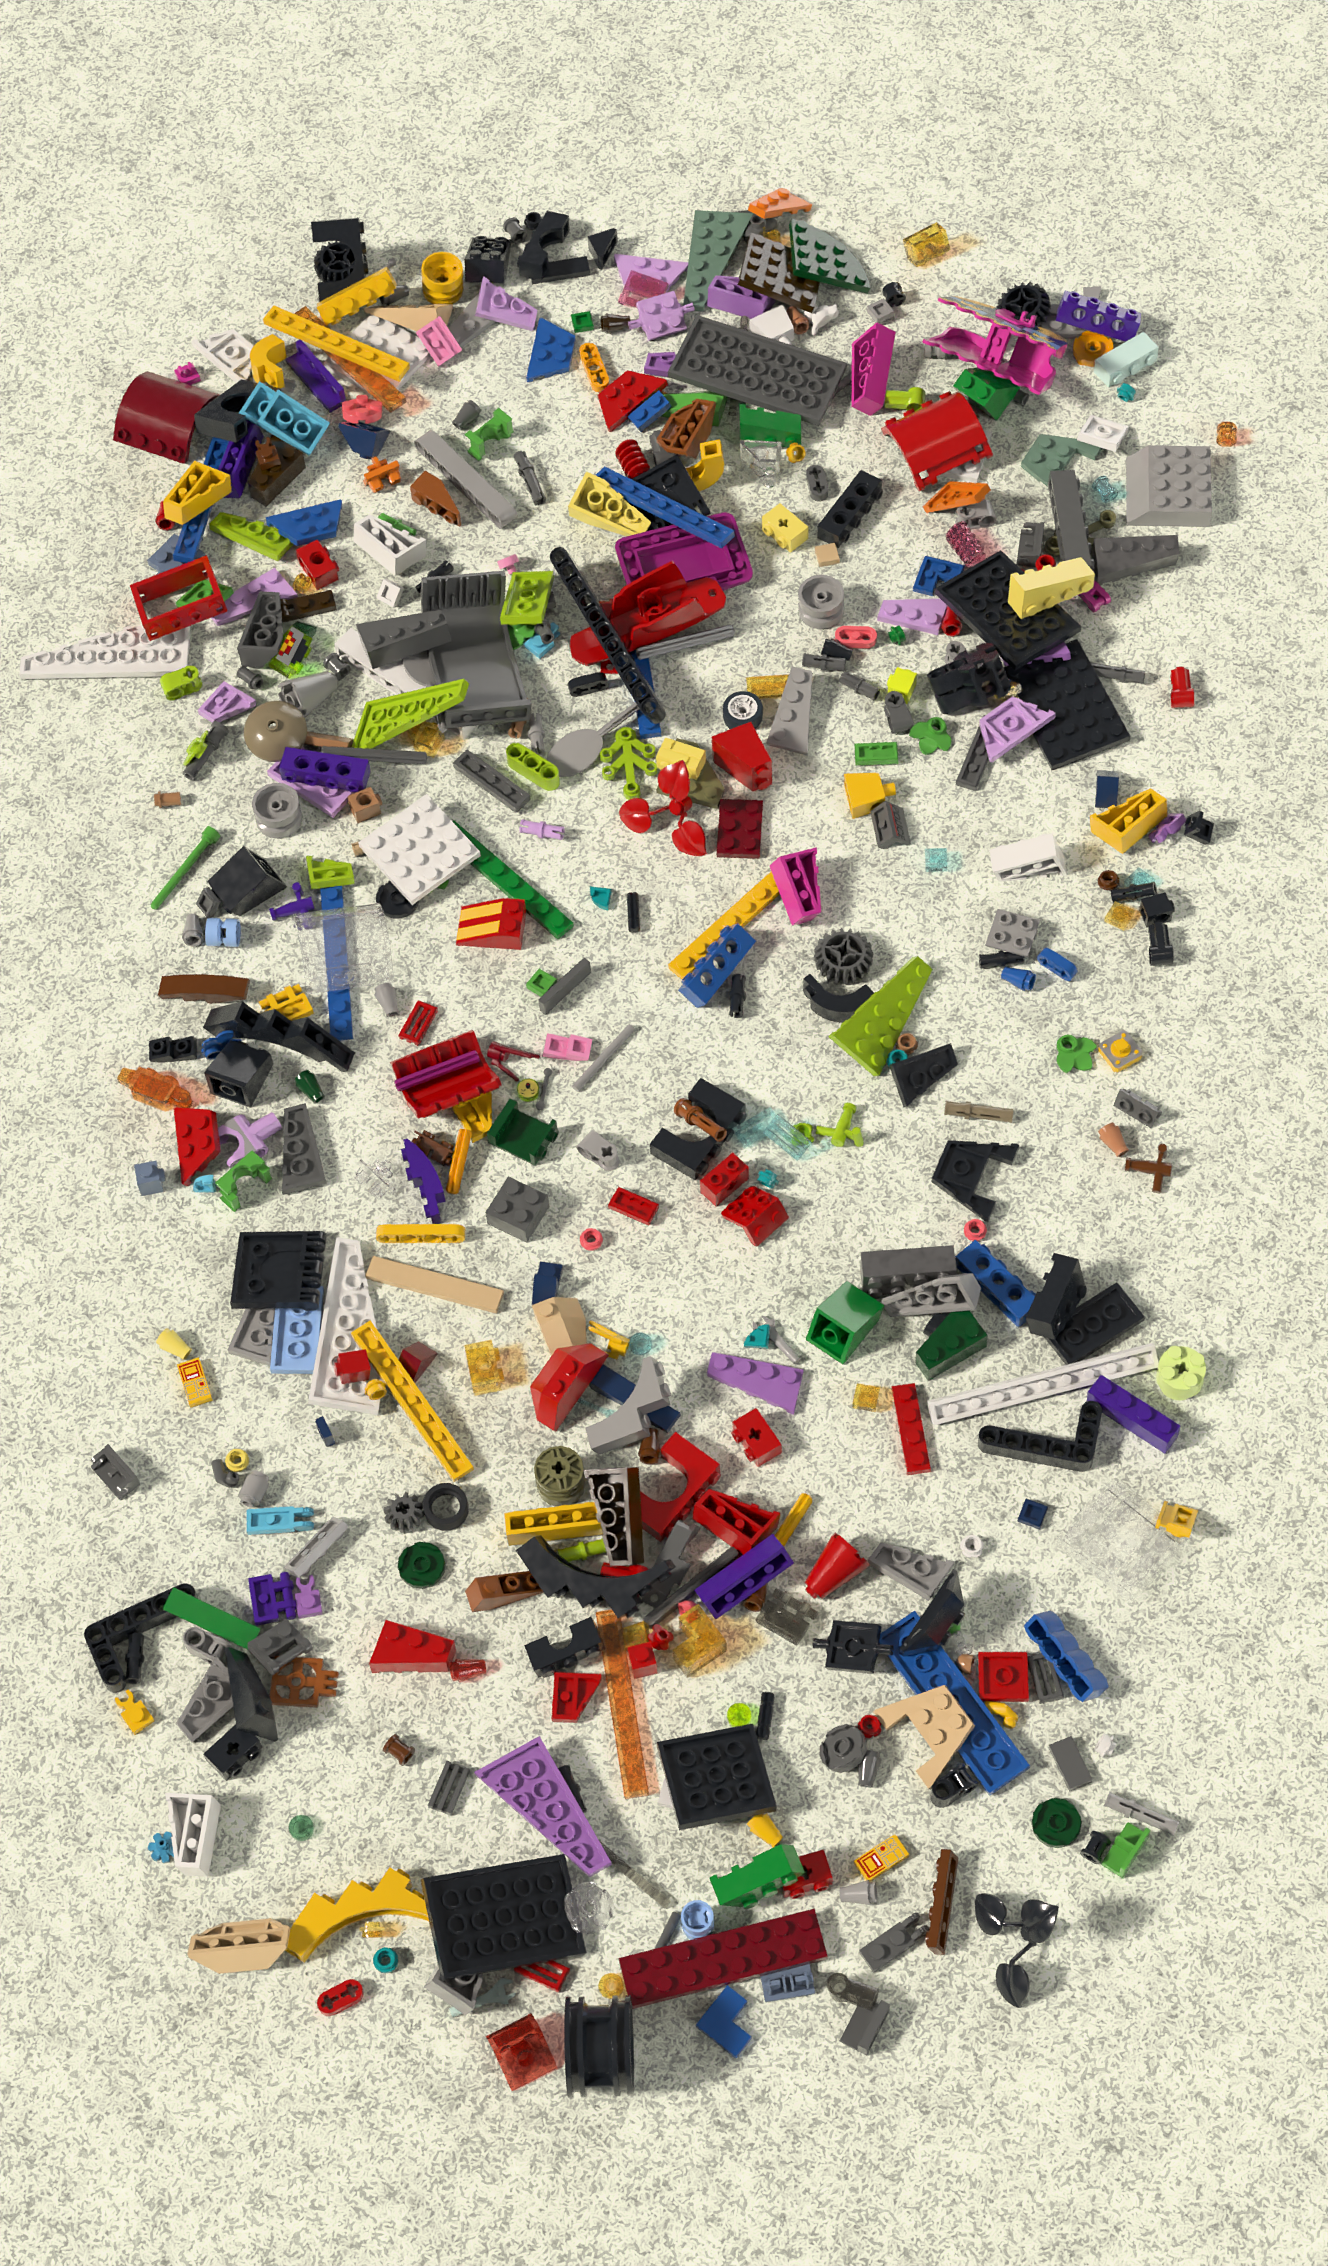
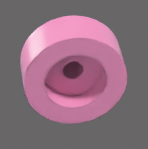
(508, 562)

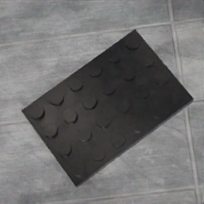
(982, 603)
(1083, 710)
(501, 1917)

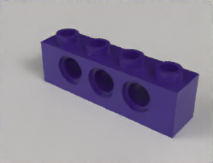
(1105, 324)
(240, 458)
(316, 762)

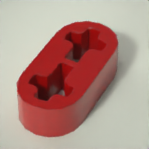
(338, 1991)

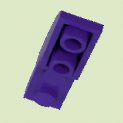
(425, 1177)

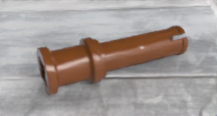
(694, 1116)

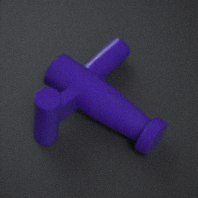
(294, 907)

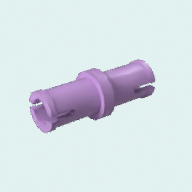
(541, 829)

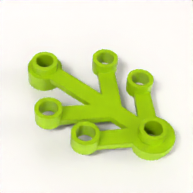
(628, 758)

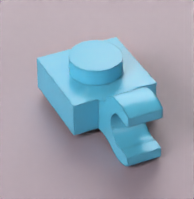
(536, 645)

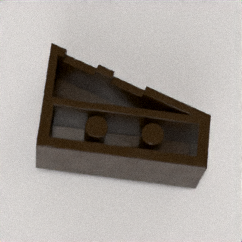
(269, 483)

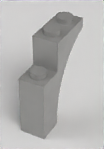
(631, 1419)

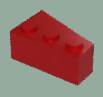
(734, 1521)

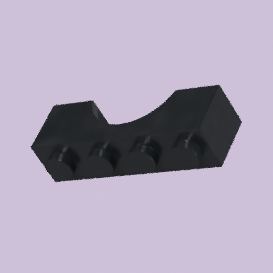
(551, 230)

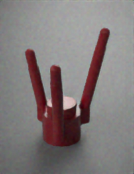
(500, 1052)

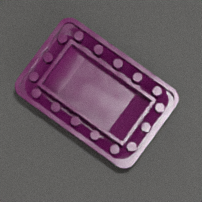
(692, 555)

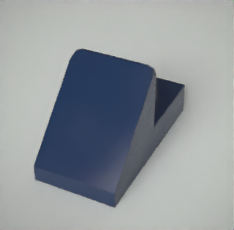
(546, 1281)

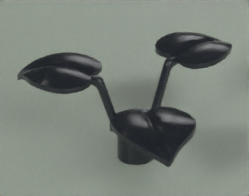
(1036, 1927)

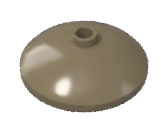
(271, 742)

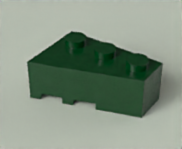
(950, 1344)

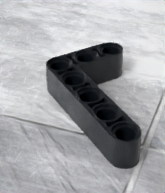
(1047, 1444)
(128, 1617)

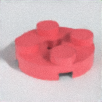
(362, 409)

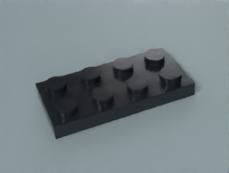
(1096, 1324)

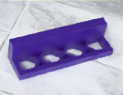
(317, 380)

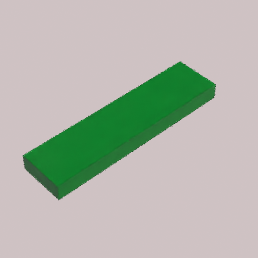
(210, 1618)

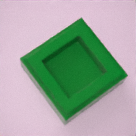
(582, 322)

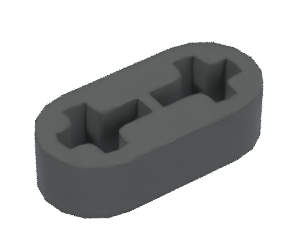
(820, 482)

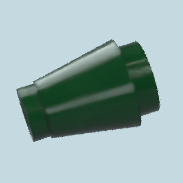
(308, 1084)

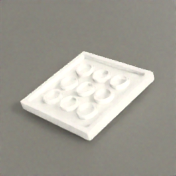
(389, 339)
(419, 849)

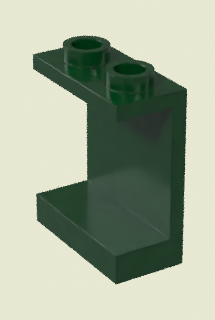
(522, 1134)

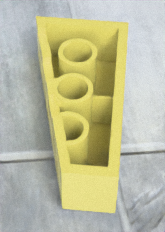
(1049, 586)

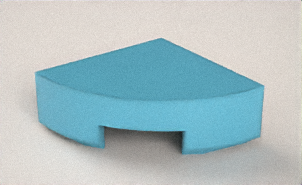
(205, 1184)

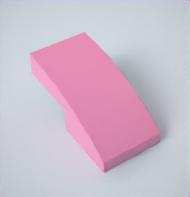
(571, 1048)

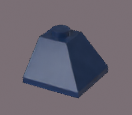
(364, 438)

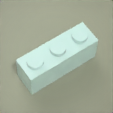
(1126, 359)

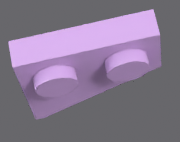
(225, 703)

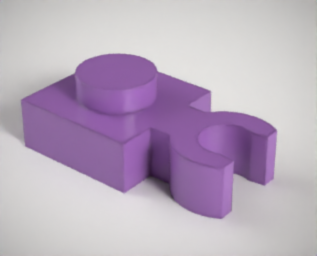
(1168, 825)
(308, 1601)

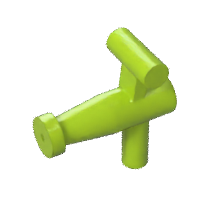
(842, 1128)

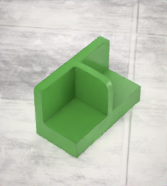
(1125, 1849)

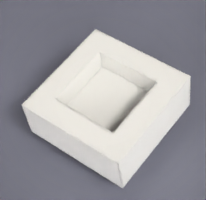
(390, 593)

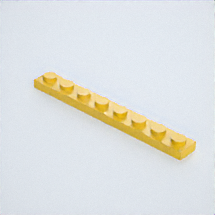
(336, 343)
(741, 912)
(412, 1401)

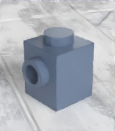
(149, 1178)

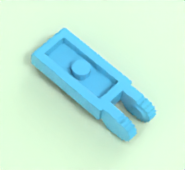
(278, 1520)

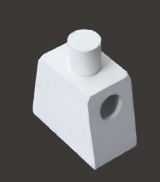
(774, 325)

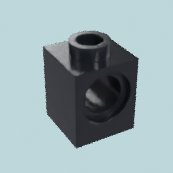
(1156, 909)

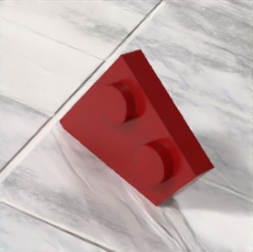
(572, 1695)

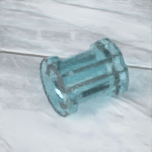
(1105, 489)

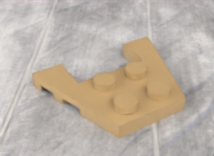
(938, 1720)

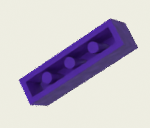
(1134, 1414)
(744, 1576)

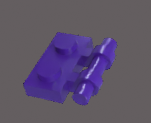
(264, 1598)

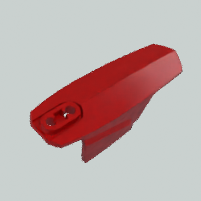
(652, 610)

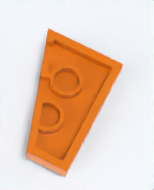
(778, 202)
(956, 495)

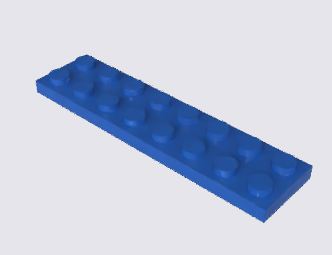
(987, 1748)

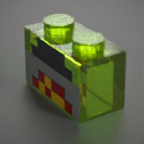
(291, 653)

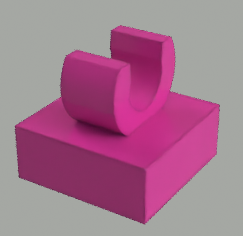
(187, 374)

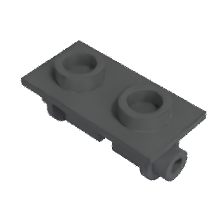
(1134, 1107)

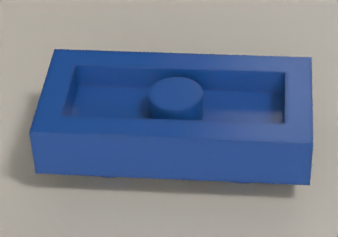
(649, 411)

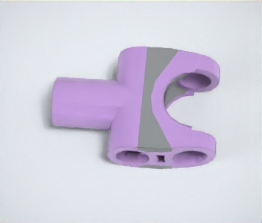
(248, 1135)

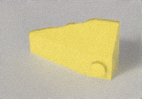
(604, 508)

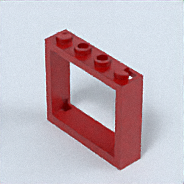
(172, 581)

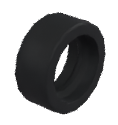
(453, 1522)

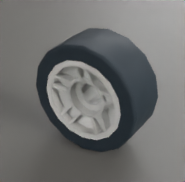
(745, 702)

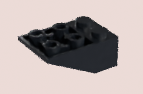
(487, 259)

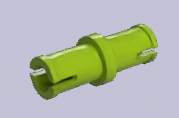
(583, 1550)

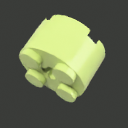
(1181, 1360)

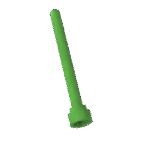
(209, 837)

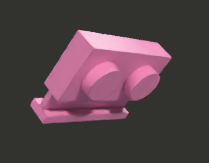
(439, 341)

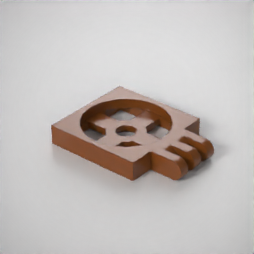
(319, 1683)

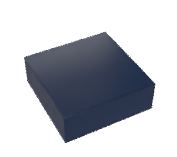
(324, 1431)
(1032, 1514)

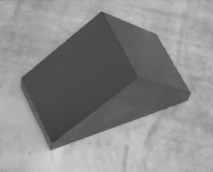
(602, 245)

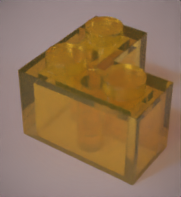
(703, 1641)

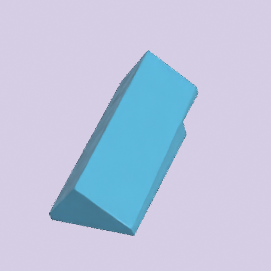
(284, 418)

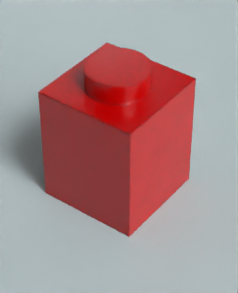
(352, 1366)
(642, 1660)

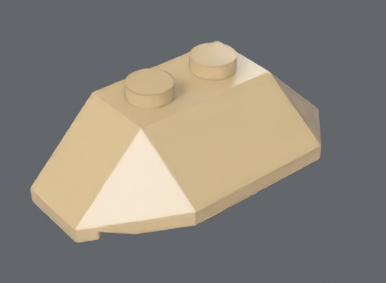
(240, 1945)

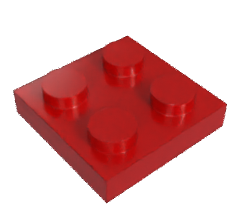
(1003, 1676)

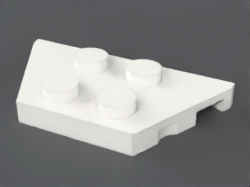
(227, 352)

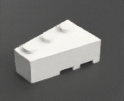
(387, 545)
(193, 1831)

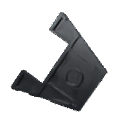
(962, 1168)

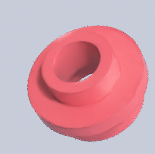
(975, 1224)
(591, 1233)

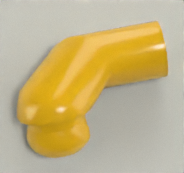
(1004, 1711)

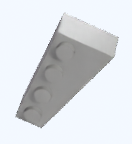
(457, 1992)

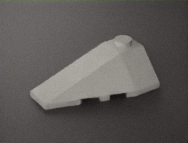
(937, 1296)

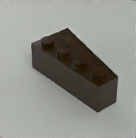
(619, 1512)

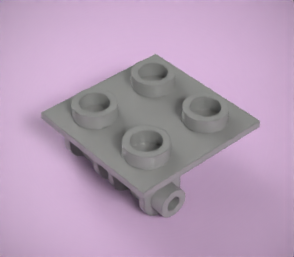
(1012, 932)

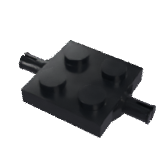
(853, 1646)

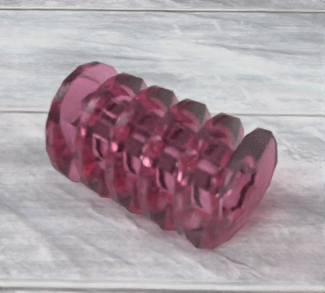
(965, 544)

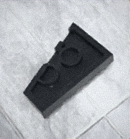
(920, 1071)

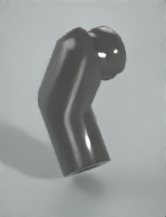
(221, 1476)

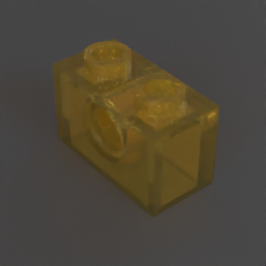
(926, 244)
(483, 1354)

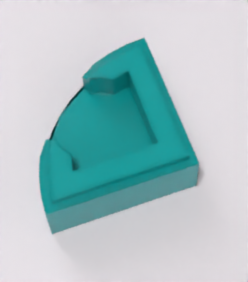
(601, 897)
(758, 1338)

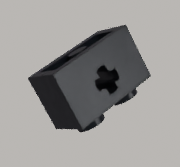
(228, 1764)

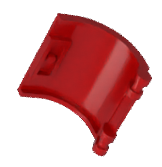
(938, 437)

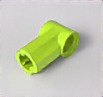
(905, 399)

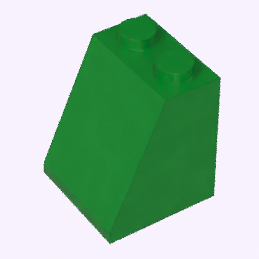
(986, 391)
(843, 1321)

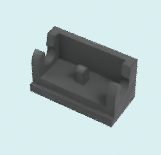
(1030, 544)
(114, 1472)

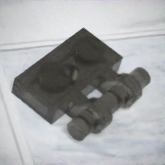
(783, 1622)

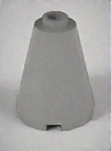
(308, 691)

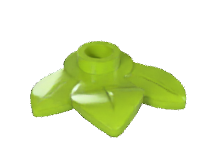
(196, 748)

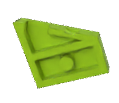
(329, 873)

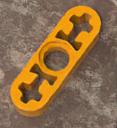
(595, 360)

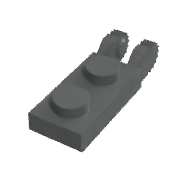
(892, 1943)

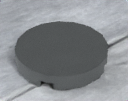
(843, 1748)

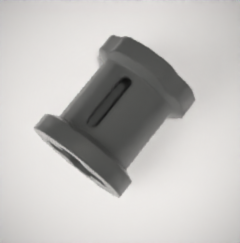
(514, 229)
(338, 667)

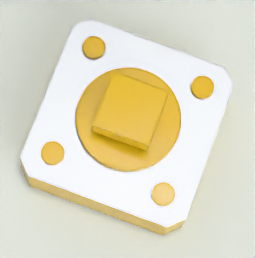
(1120, 1051)

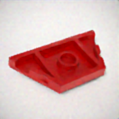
(627, 395)
(196, 1140)

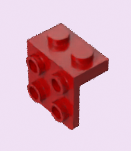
(756, 1213)

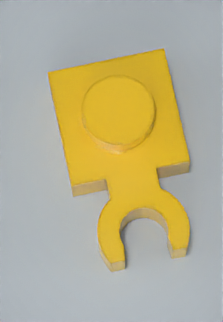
(135, 1715)

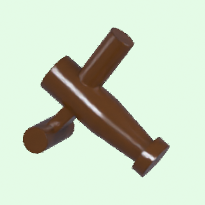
(1156, 1168)

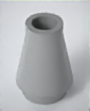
(192, 932)
(386, 996)
(860, 1893)

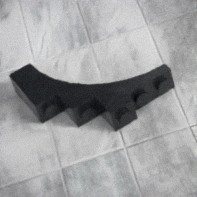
(557, 1574)

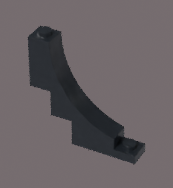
(273, 1027)

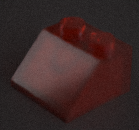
(521, 2052)

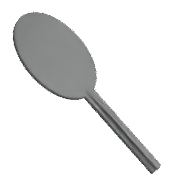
(420, 671)
(582, 747)

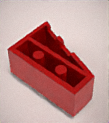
(410, 1649)

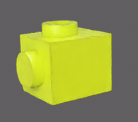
(902, 681)

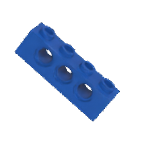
(739, 943)
(978, 1254)

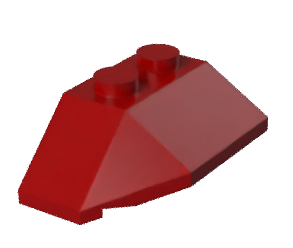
(564, 1381)

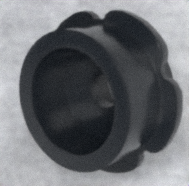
(532, 220)

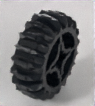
(339, 259)
(1026, 298)

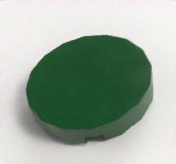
(426, 1570)
(1055, 1831)

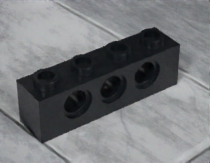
(849, 509)

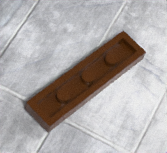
(943, 1896)

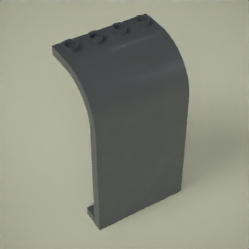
(478, 649)

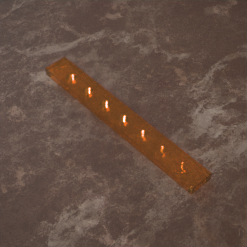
(622, 1706)

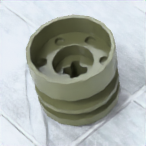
(563, 1487)

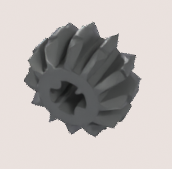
(397, 1518)

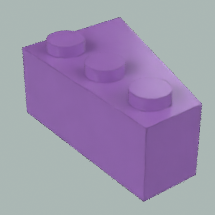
(729, 297)

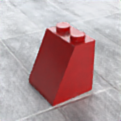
(743, 756)

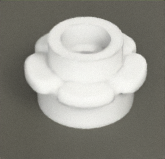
(967, 1542)
(1105, 1745)

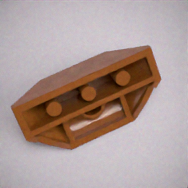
(688, 429)

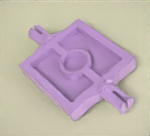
(661, 316)

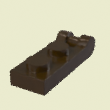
(307, 606)

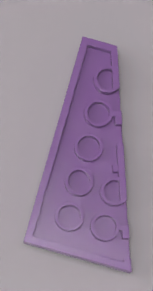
(538, 1792)

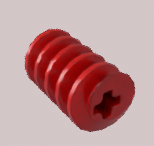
(631, 458)

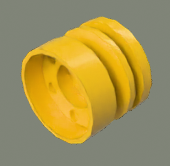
(442, 278)

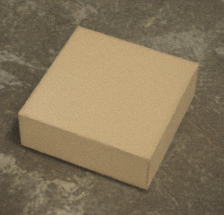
(827, 555)

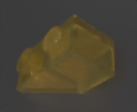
(426, 738)

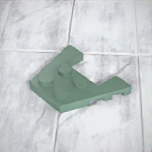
(1054, 454)

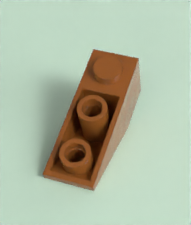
(432, 494)
(500, 1590)

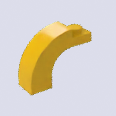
(263, 359)
(710, 466)

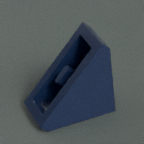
(1106, 788)

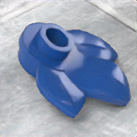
(213, 1046)

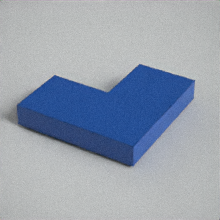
(932, 571)
(719, 2025)

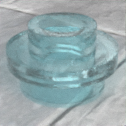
(640, 1337)

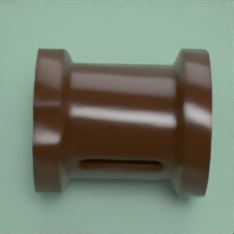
(398, 1749)

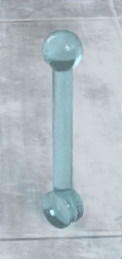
(607, 1412)

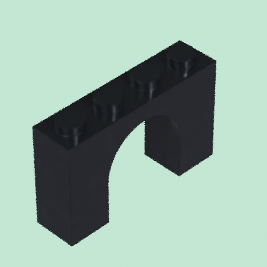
(348, 232)
(220, 415)
(693, 1157)

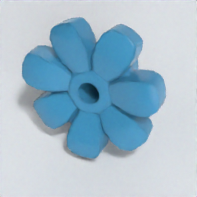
(162, 1847)

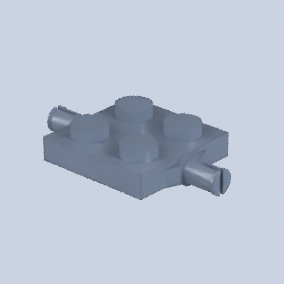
(163, 558)

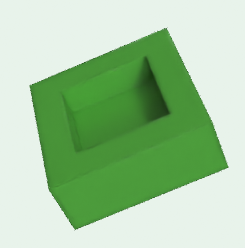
(541, 982)

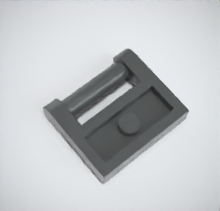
(276, 1641)

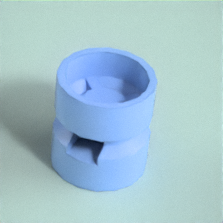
(215, 932)
(697, 1919)

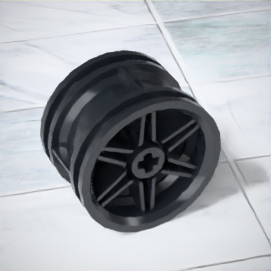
(599, 2046)

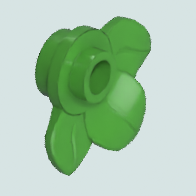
(518, 634)
(930, 738)
(1077, 1055)

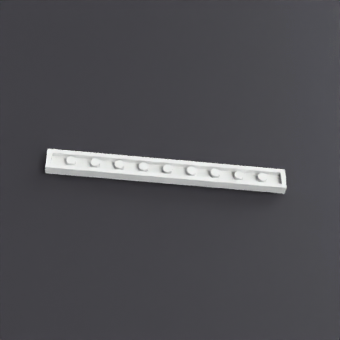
(1042, 1384)

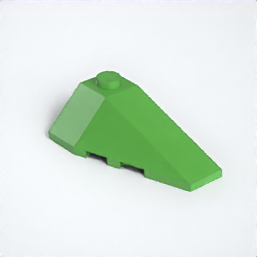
(683, 399)

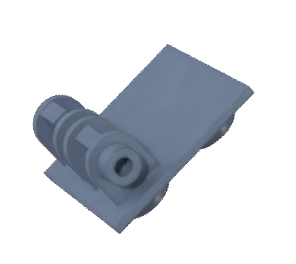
(788, 1984)

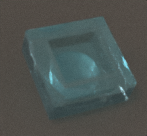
(936, 859)
(1138, 877)

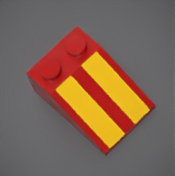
(493, 924)

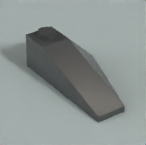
(262, 632)

